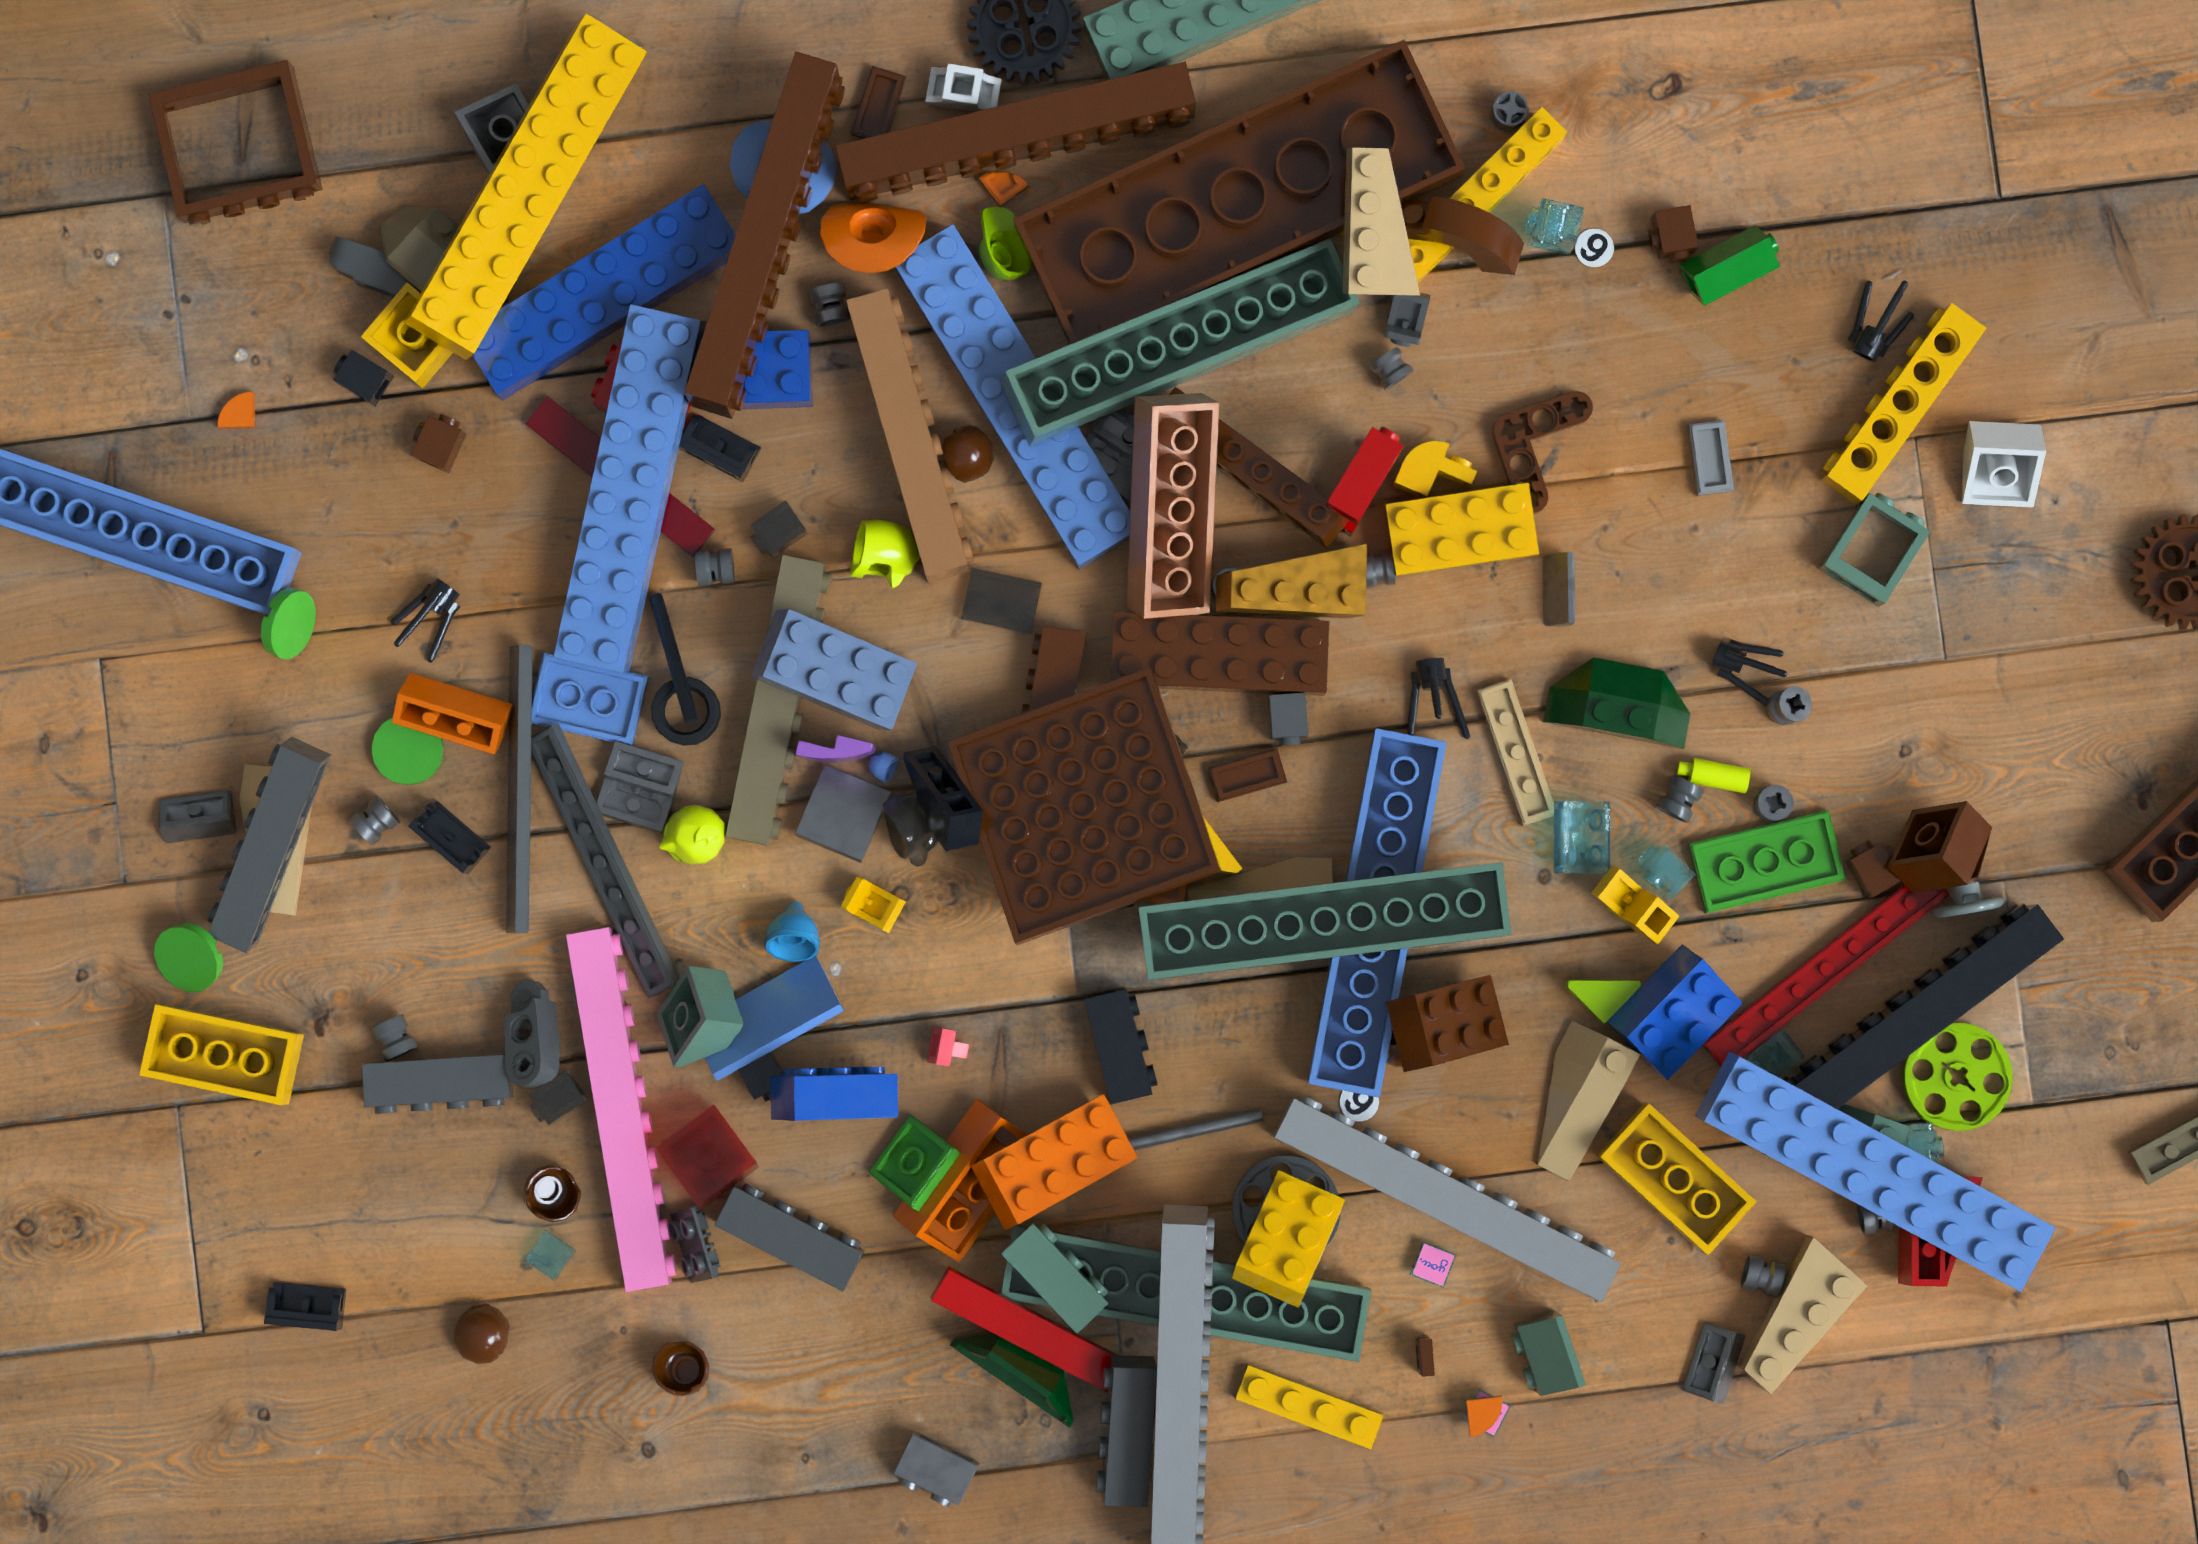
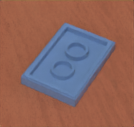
(588, 700)

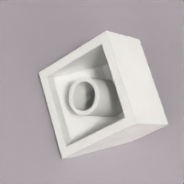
(2002, 463)

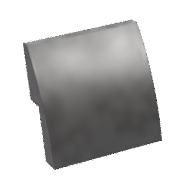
(1113, 445)
(639, 787)
(842, 813)

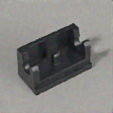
(719, 447)
(450, 837)
(305, 1306)

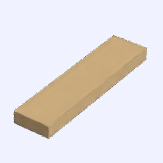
(1516, 752)

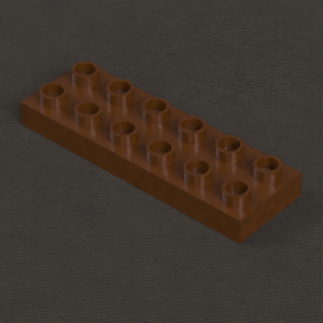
(1233, 194)

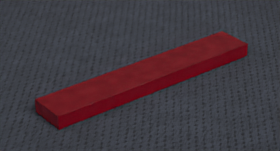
(582, 447)

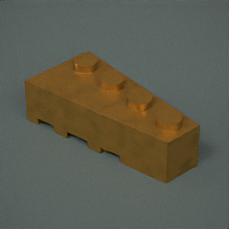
(1311, 586)

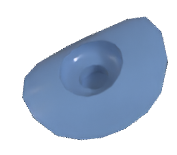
(747, 154)

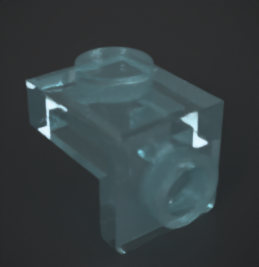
(1776, 1054)

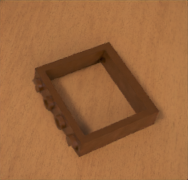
(224, 87)

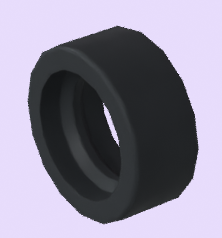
(686, 738)

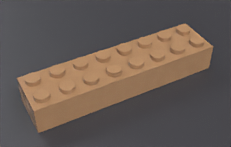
(907, 434)

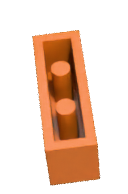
(452, 713)

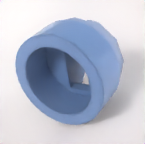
(883, 765)

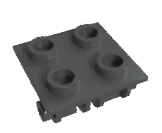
(696, 1260)

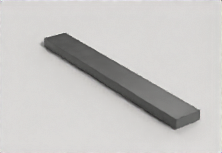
(519, 789)
(603, 861)

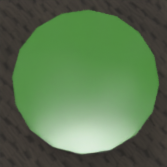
(289, 623)
(406, 754)
(188, 957)

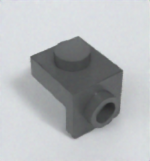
(1407, 319)

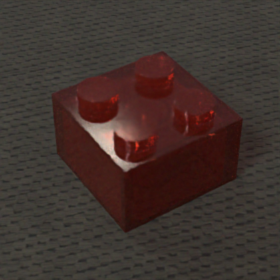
(707, 1157)

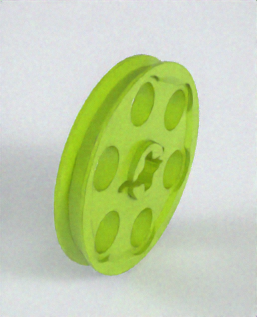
(1974, 1074)

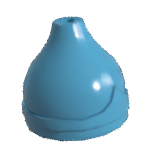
(792, 935)

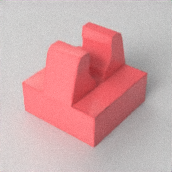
(943, 1047)

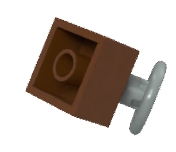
(1945, 850)

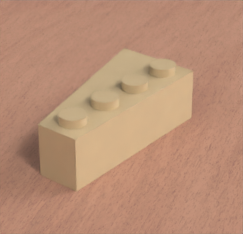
(1375, 233)
(1809, 1304)

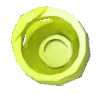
(884, 550)
(693, 835)

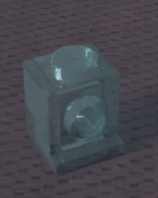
(1665, 870)
(1924, 1140)

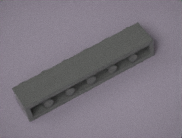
(268, 843)

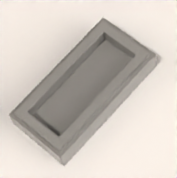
(1710, 458)

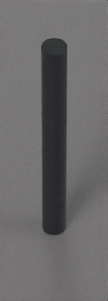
(673, 659)

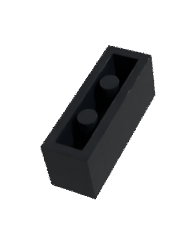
(1120, 1046)

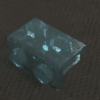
(1581, 837)

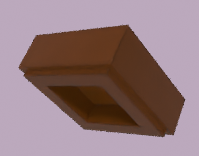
(1424, 1356)

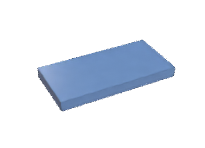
(777, 1015)

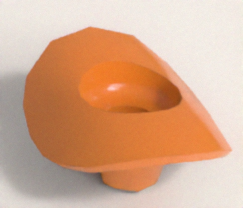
(871, 235)

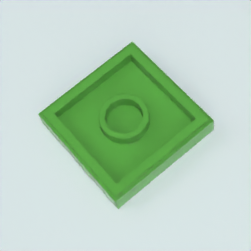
(914, 1162)

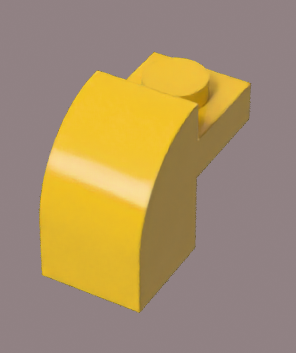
(1426, 462)
(1634, 905)

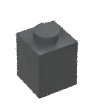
(1288, 718)

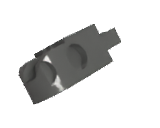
(366, 267)
(533, 1055)

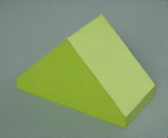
(1601, 997)

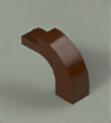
(1466, 227)

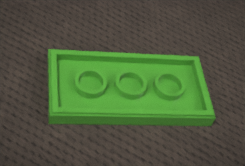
(1766, 861)

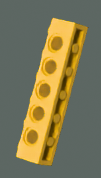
(1496, 179)
(1962, 333)

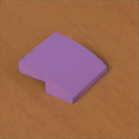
(845, 750)

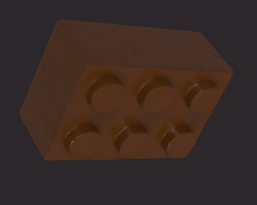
(1447, 1023)

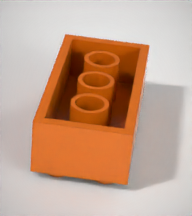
(1054, 1162)

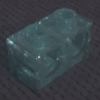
(1554, 226)

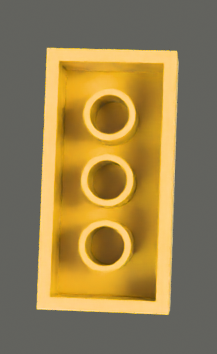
(1462, 529)
(221, 1054)
(1676, 1178)

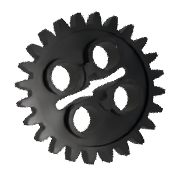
(994, 33)

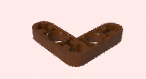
(1521, 443)

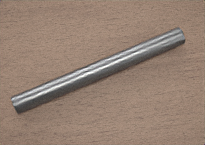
(1196, 1129)

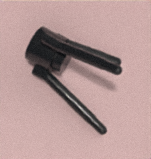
(1870, 342)
(435, 597)
(1731, 657)
(1431, 675)

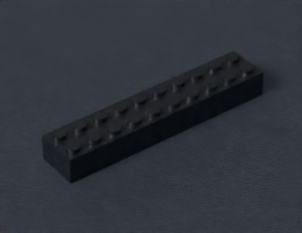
(1929, 1007)

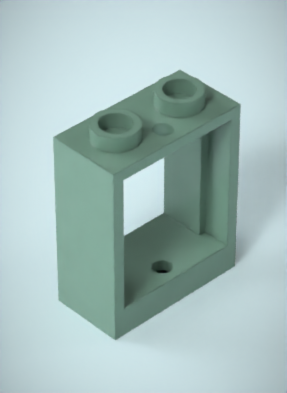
(1857, 580)

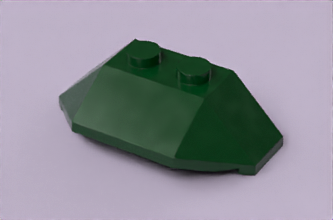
(1620, 703)
(1020, 1370)

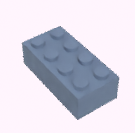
(834, 669)

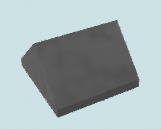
(492, 122)

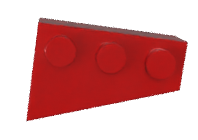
(1923, 1262)

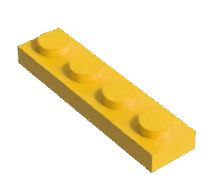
(1309, 1406)

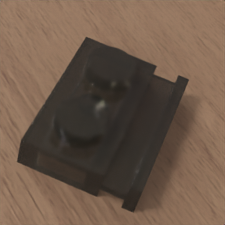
(1001, 601)

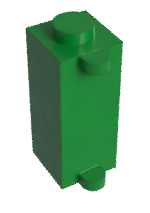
(1730, 264)

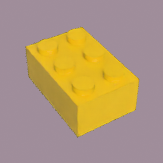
(1288, 1239)

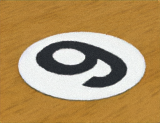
(1594, 247)
(1358, 1106)

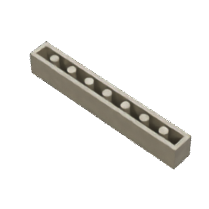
(774, 718)

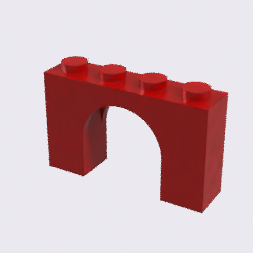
(1365, 476)

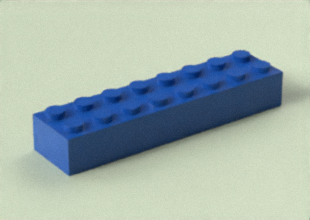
(596, 292)

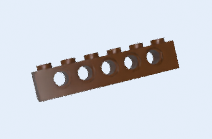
(1275, 485)

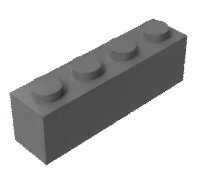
(436, 1081)
(790, 1237)
(1128, 1430)

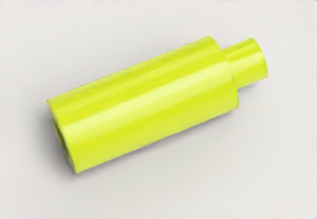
(1715, 774)

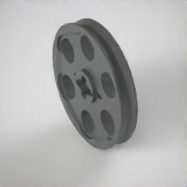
(1260, 1176)

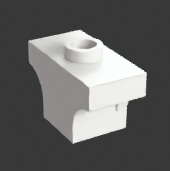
(962, 88)

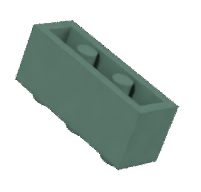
(1056, 1276)

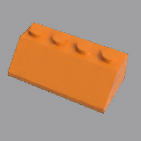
(959, 1205)

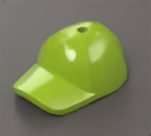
(1001, 246)

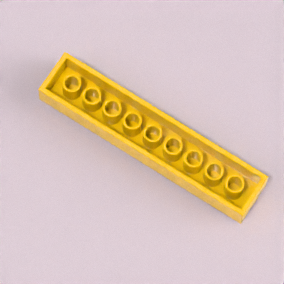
(525, 187)

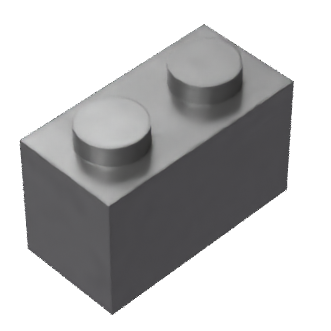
(935, 1469)

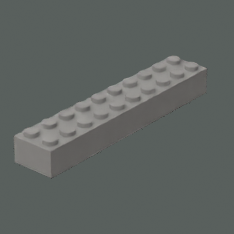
(1446, 1199)
(1182, 1375)

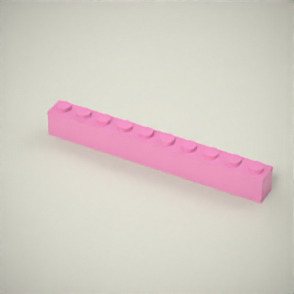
(619, 1109)

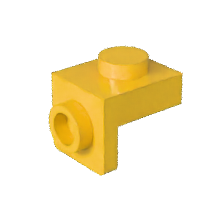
(872, 904)

